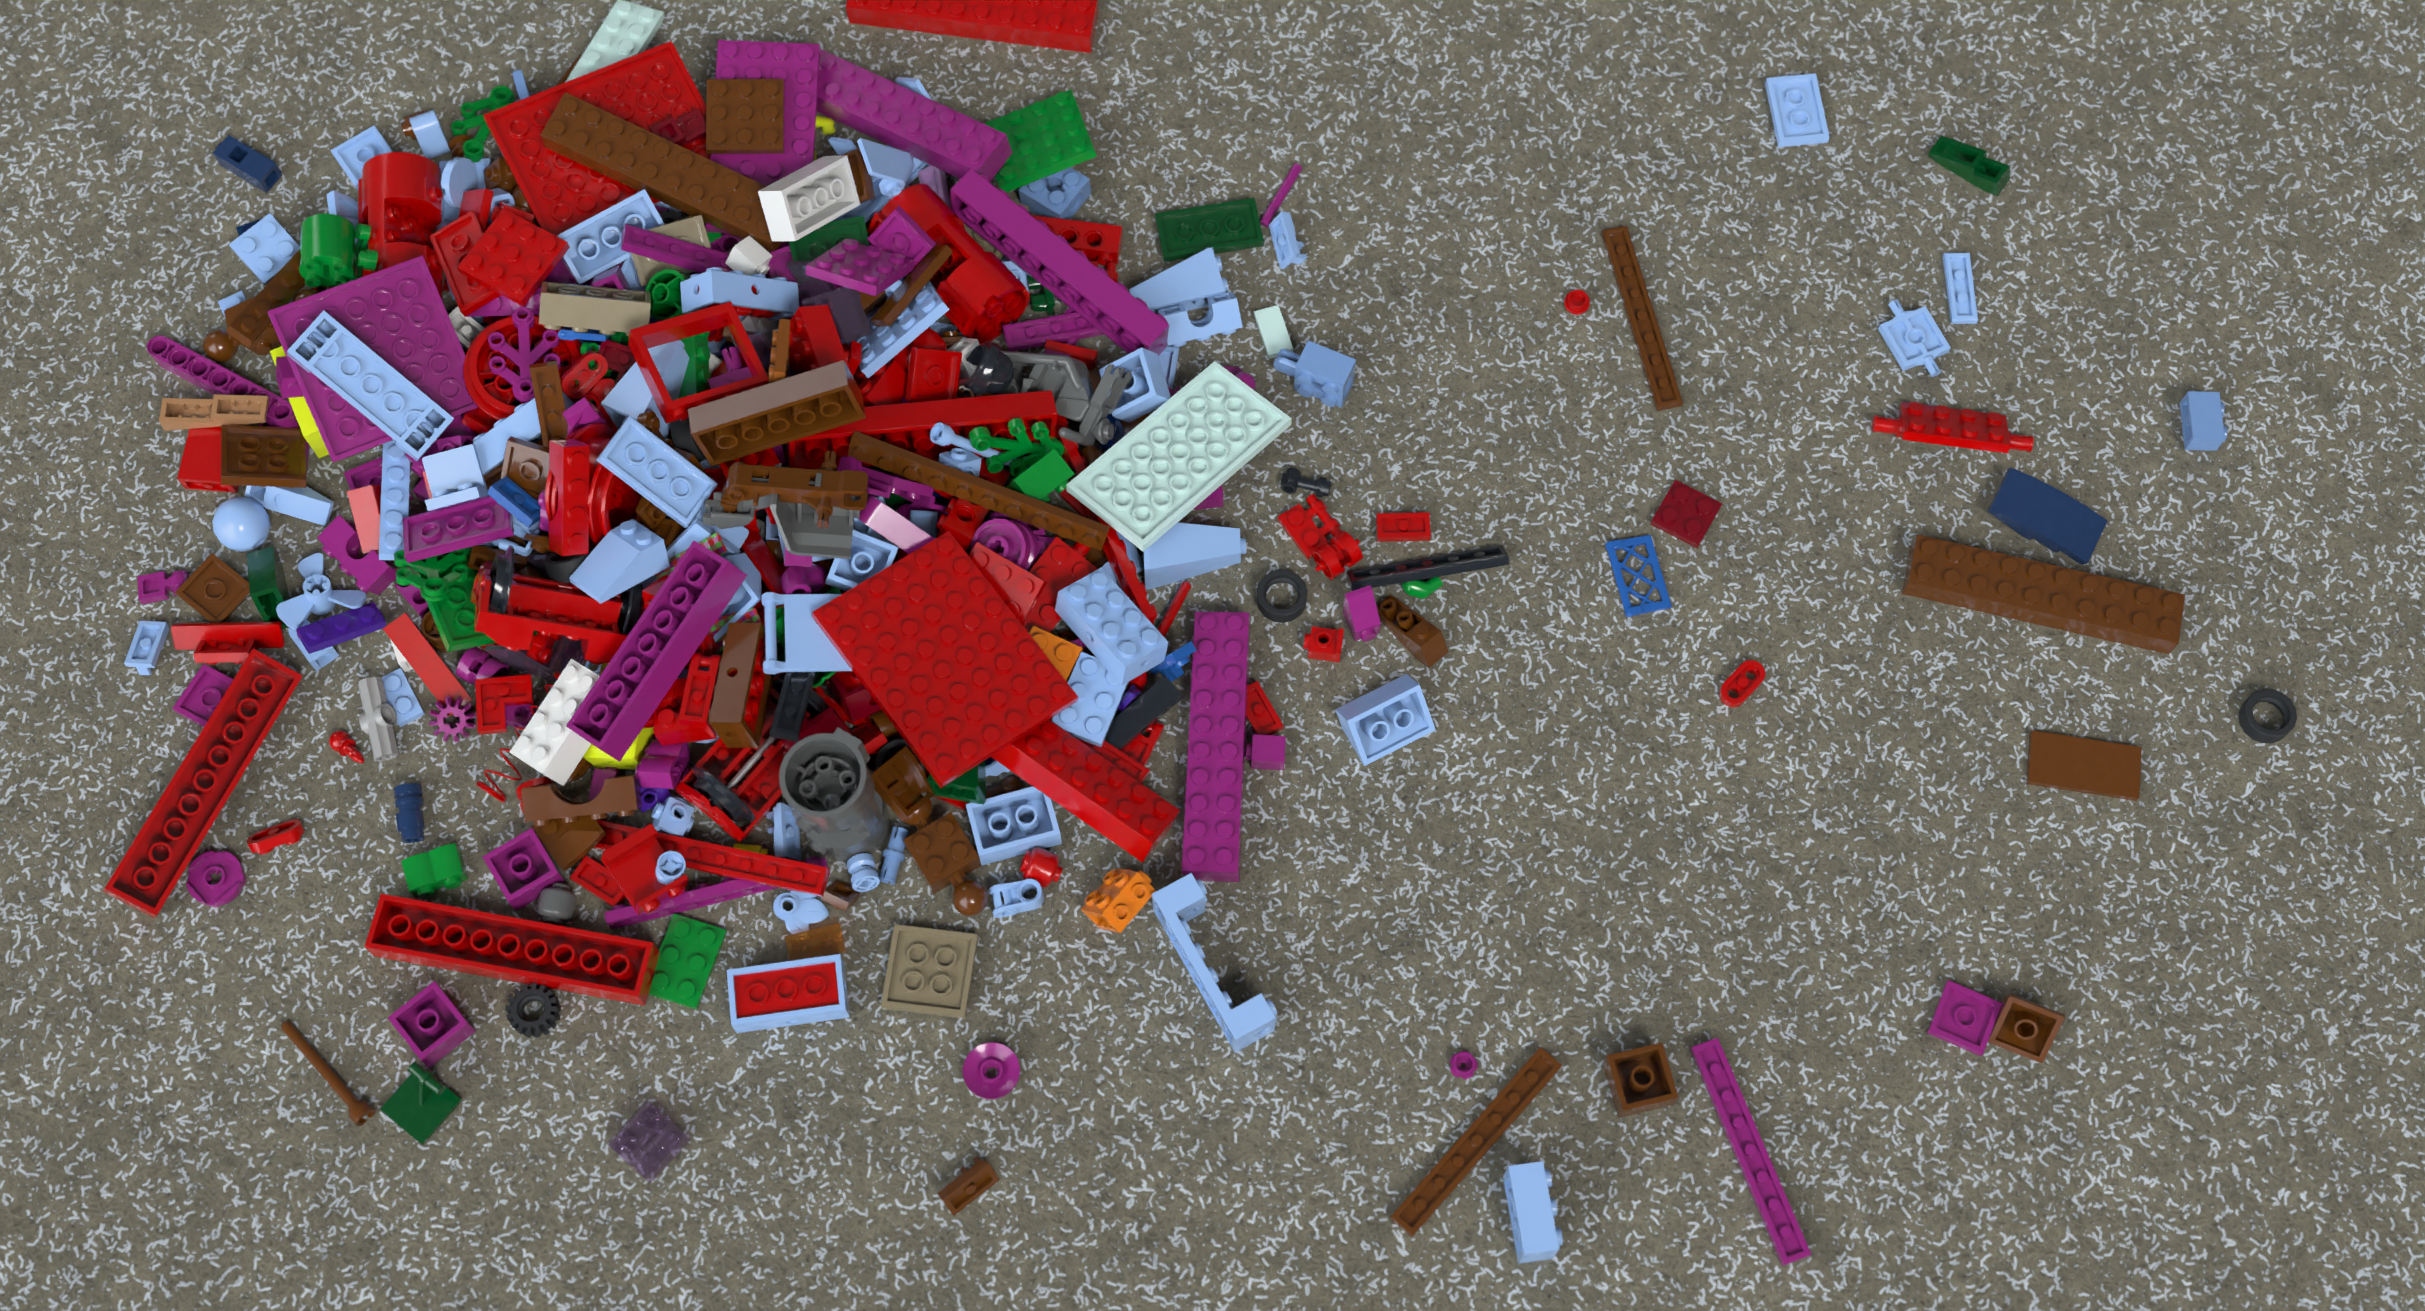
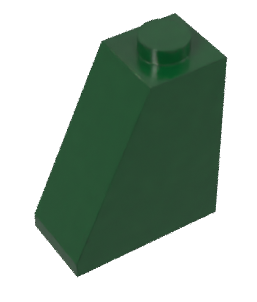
(267, 583)
(967, 787)

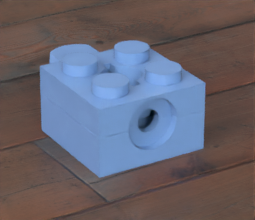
(1049, 200)
(1319, 372)

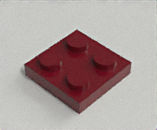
(1686, 514)

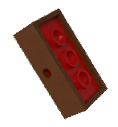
(741, 687)

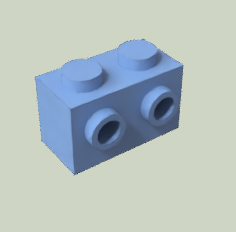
(2202, 421)

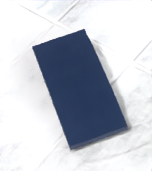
(2047, 515)

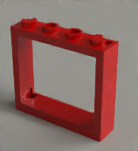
(686, 326)

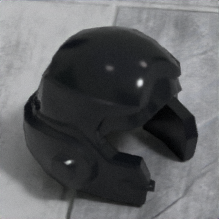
(993, 370)

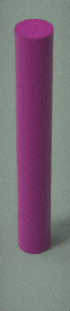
(1280, 195)

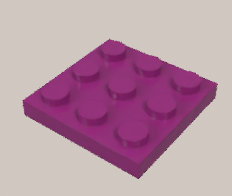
(860, 267)

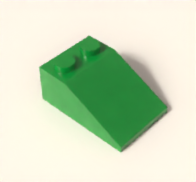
(1043, 477)

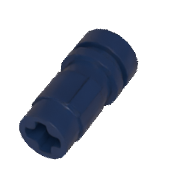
(410, 815)

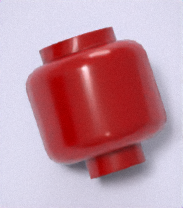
(1041, 866)

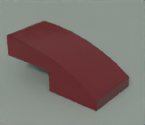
(683, 130)

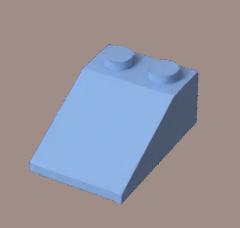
(621, 561)

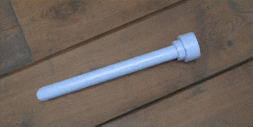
(944, 435)

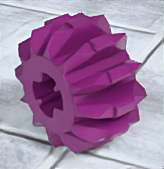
(446, 726)

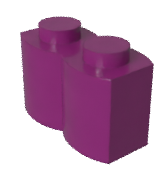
(663, 765)

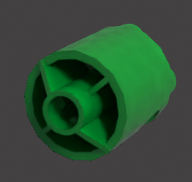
(326, 250)
(666, 294)

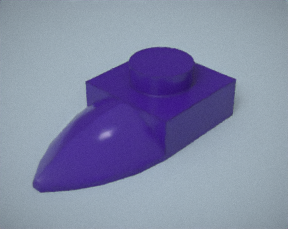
(1128, 697)

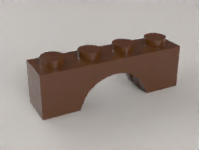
(546, 801)

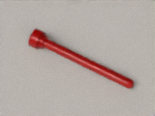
(1141, 681)

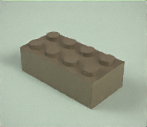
(593, 308)

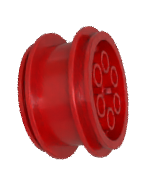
(476, 370)
(609, 497)

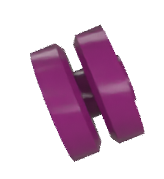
(1010, 540)

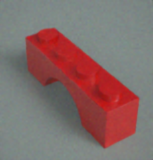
(571, 471)

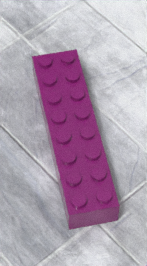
(656, 650)

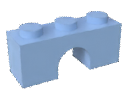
(1221, 318)

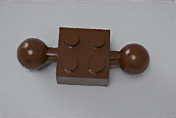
(223, 347)
(946, 858)

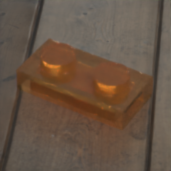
(816, 943)

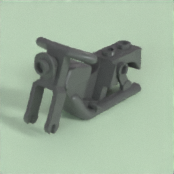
(1072, 392)

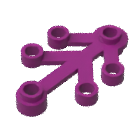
(524, 357)

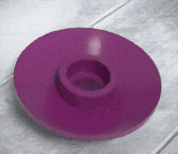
(984, 1058)

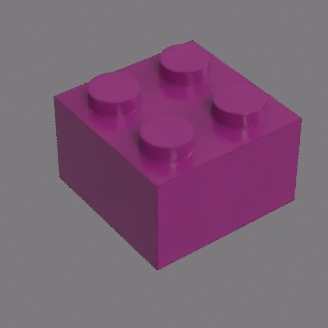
(523, 869)
(431, 1024)

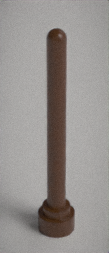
(357, 1108)

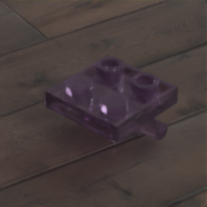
(648, 1141)

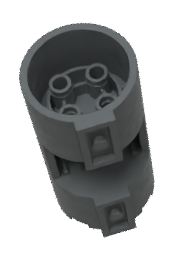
(834, 795)

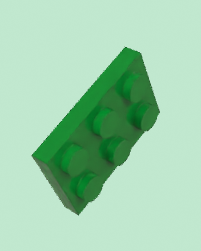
(686, 961)

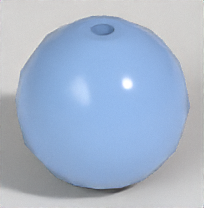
(241, 524)

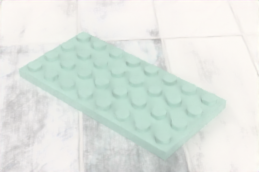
(1178, 455)

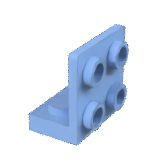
(454, 477)

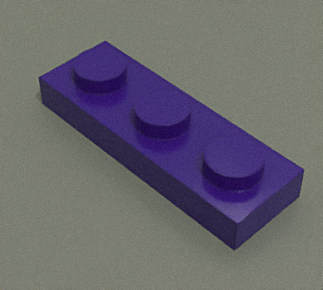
(341, 628)

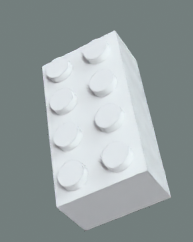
(809, 198)
(546, 740)

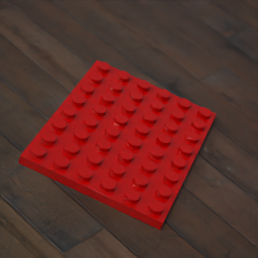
(636, 89)
(944, 658)

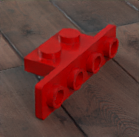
(226, 641)

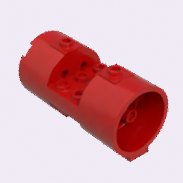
(403, 205)
(971, 282)

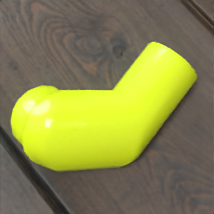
(826, 123)

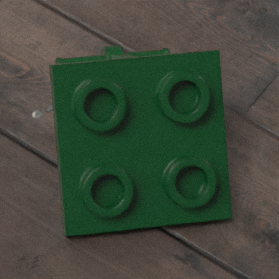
(420, 1104)

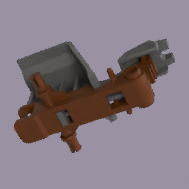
(809, 505)

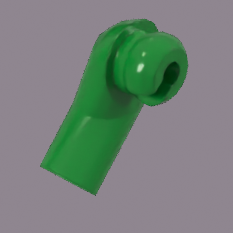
(1422, 589)

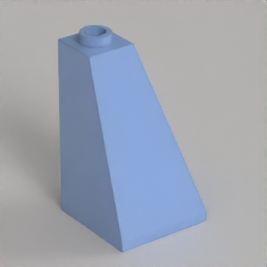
(632, 393)
(1191, 551)

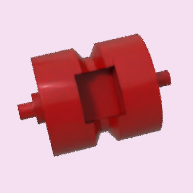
(1340, 553)

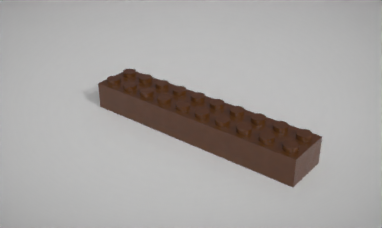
(659, 167)
(2044, 594)

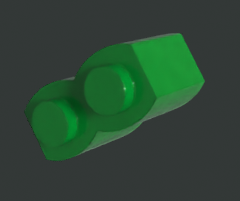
(435, 870)

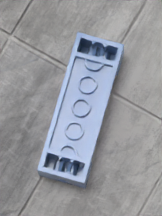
(370, 385)
(1173, 908)

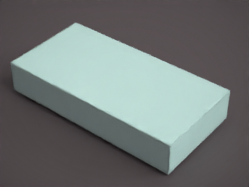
(1273, 330)

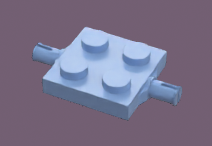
(1914, 338)

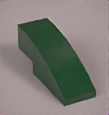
(1971, 164)

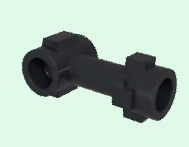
(1292, 480)

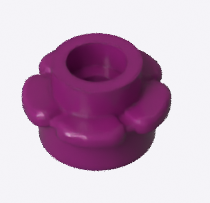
(1468, 1059)

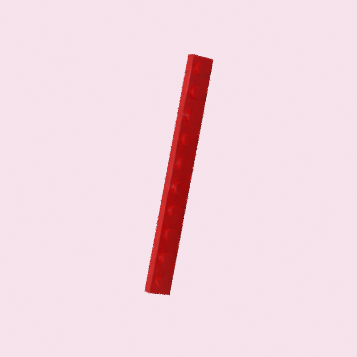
(1113, 546)
(731, 861)

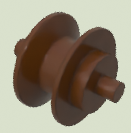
(456, 145)

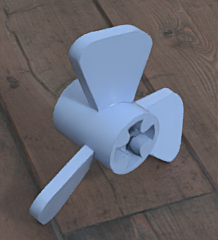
(317, 595)

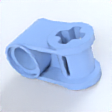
(1014, 897)

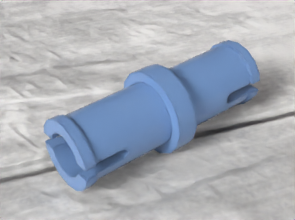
(893, 855)

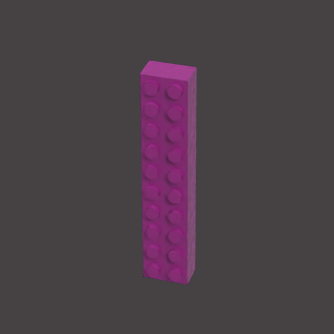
(908, 120)
(1057, 265)
(1217, 747)

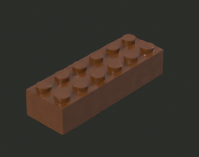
(776, 413)

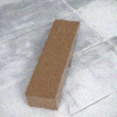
(204, 413)

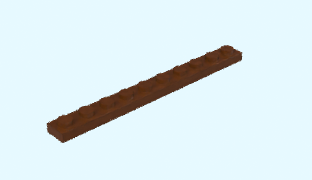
(978, 490)

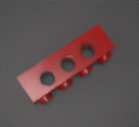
(1087, 233)
(966, 516)

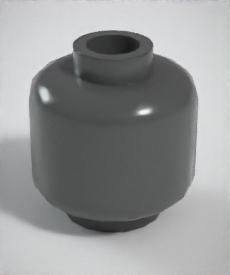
(556, 904)

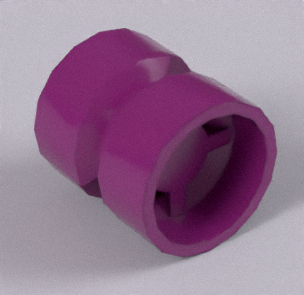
(480, 665)

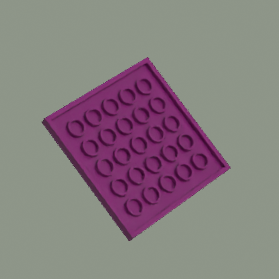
(399, 320)

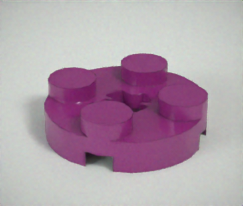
(200, 874)

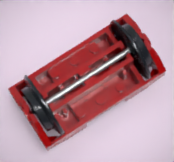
(516, 605)
(737, 781)

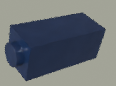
(247, 163)

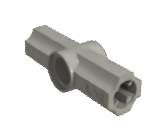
(378, 719)

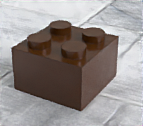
(1640, 1080)

